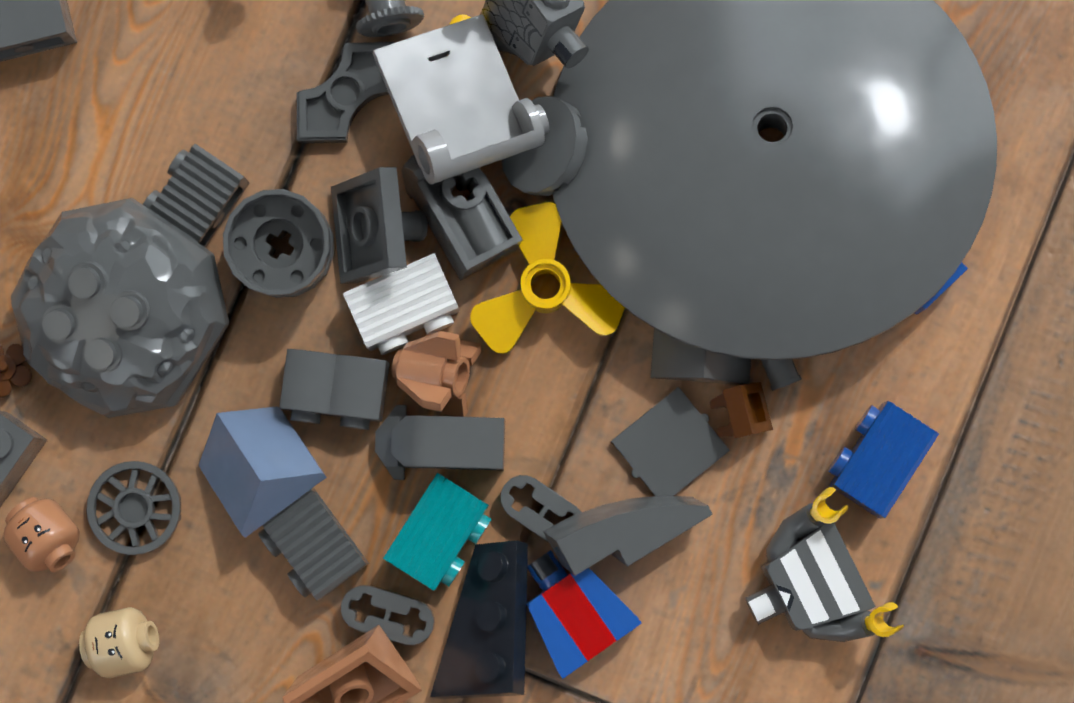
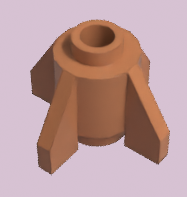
(436, 371)

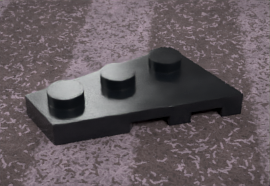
(489, 627)

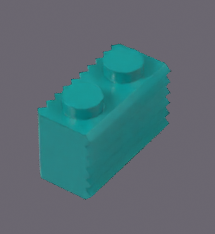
(437, 533)

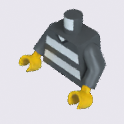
(817, 580)

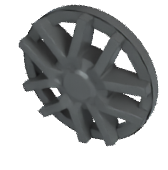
(133, 508)

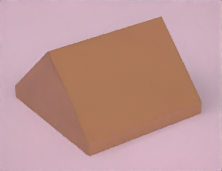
(358, 673)

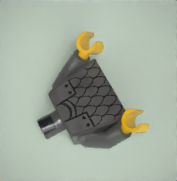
(535, 29)

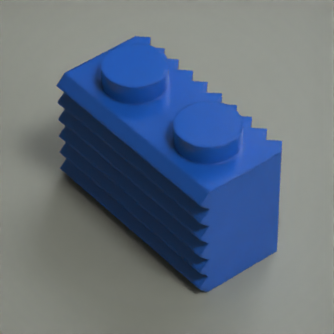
(882, 458)

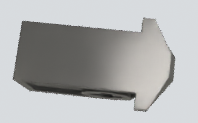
(468, 231)
(439, 442)

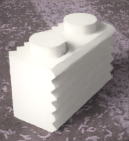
(402, 304)

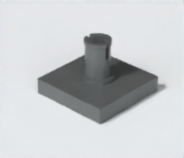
(372, 227)

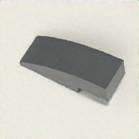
(623, 529)

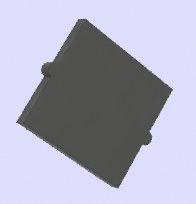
(670, 445)

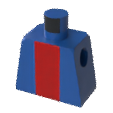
(576, 614)

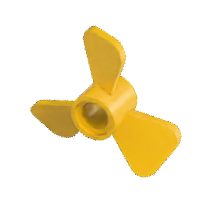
(505, 317)

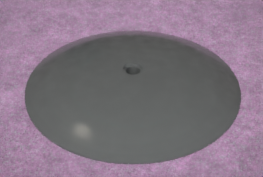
(793, 237)

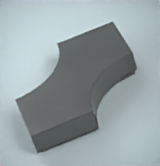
(329, 109)

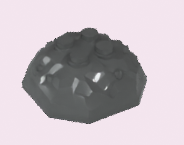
(119, 308)

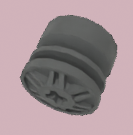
(270, 215)

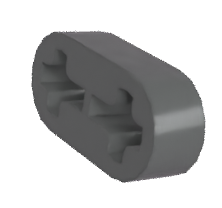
(541, 494)
(391, 603)

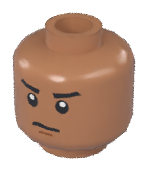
(41, 535)

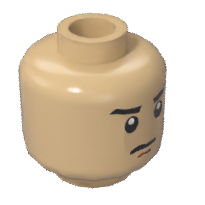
(118, 642)

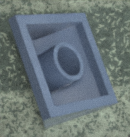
(257, 465)

